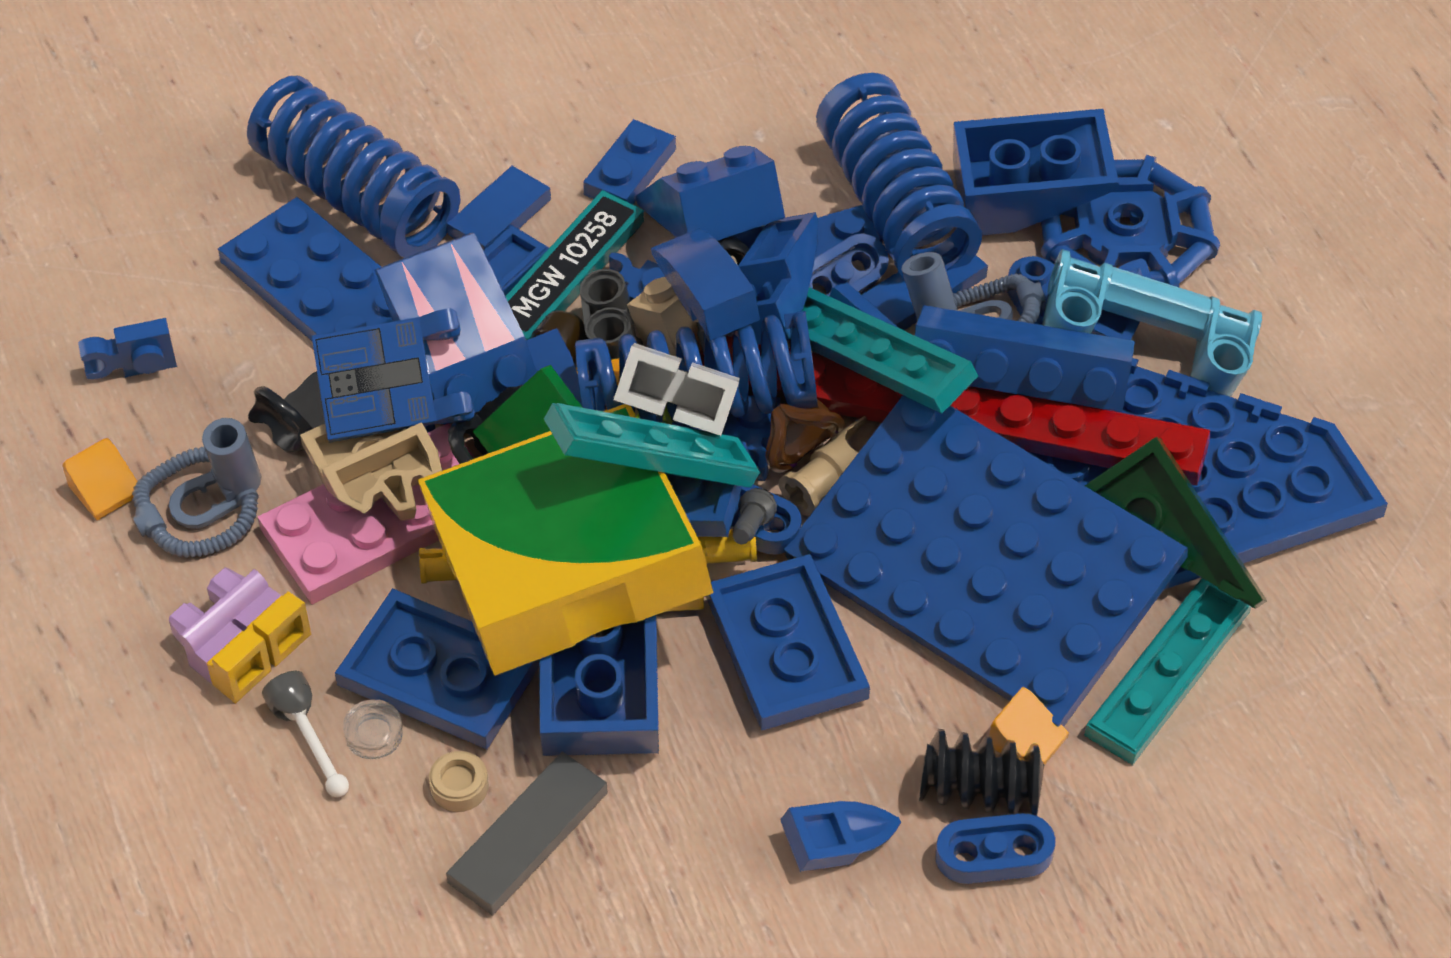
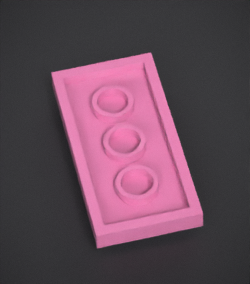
(335, 545)

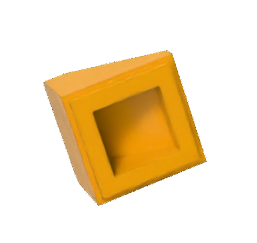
(100, 478)
(1027, 723)

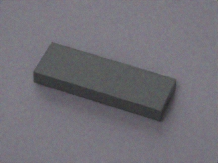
(527, 833)

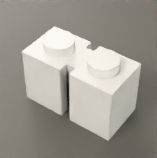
(654, 379)

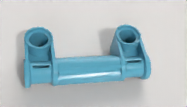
(1222, 333)

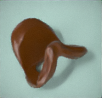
(798, 432)

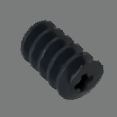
(982, 773)

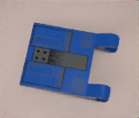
(380, 378)

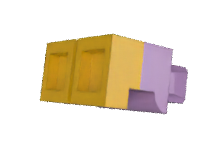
(240, 632)

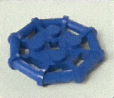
(1155, 219)

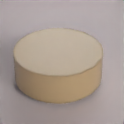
(458, 781)

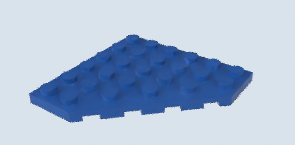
(1264, 472)

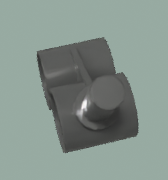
(606, 309)

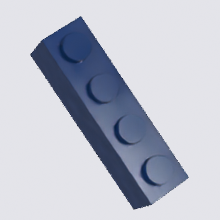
(1034, 357)

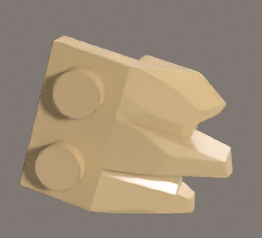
(374, 467)

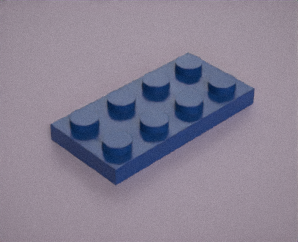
(307, 271)

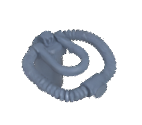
(930, 286)
(234, 472)

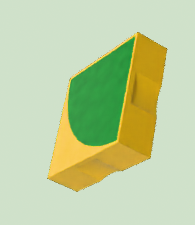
(561, 546)

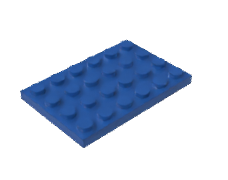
(987, 555)

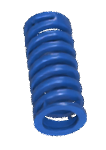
(896, 172)
(408, 199)
(795, 368)

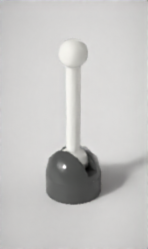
(290, 700)

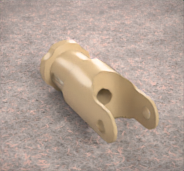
(825, 467)

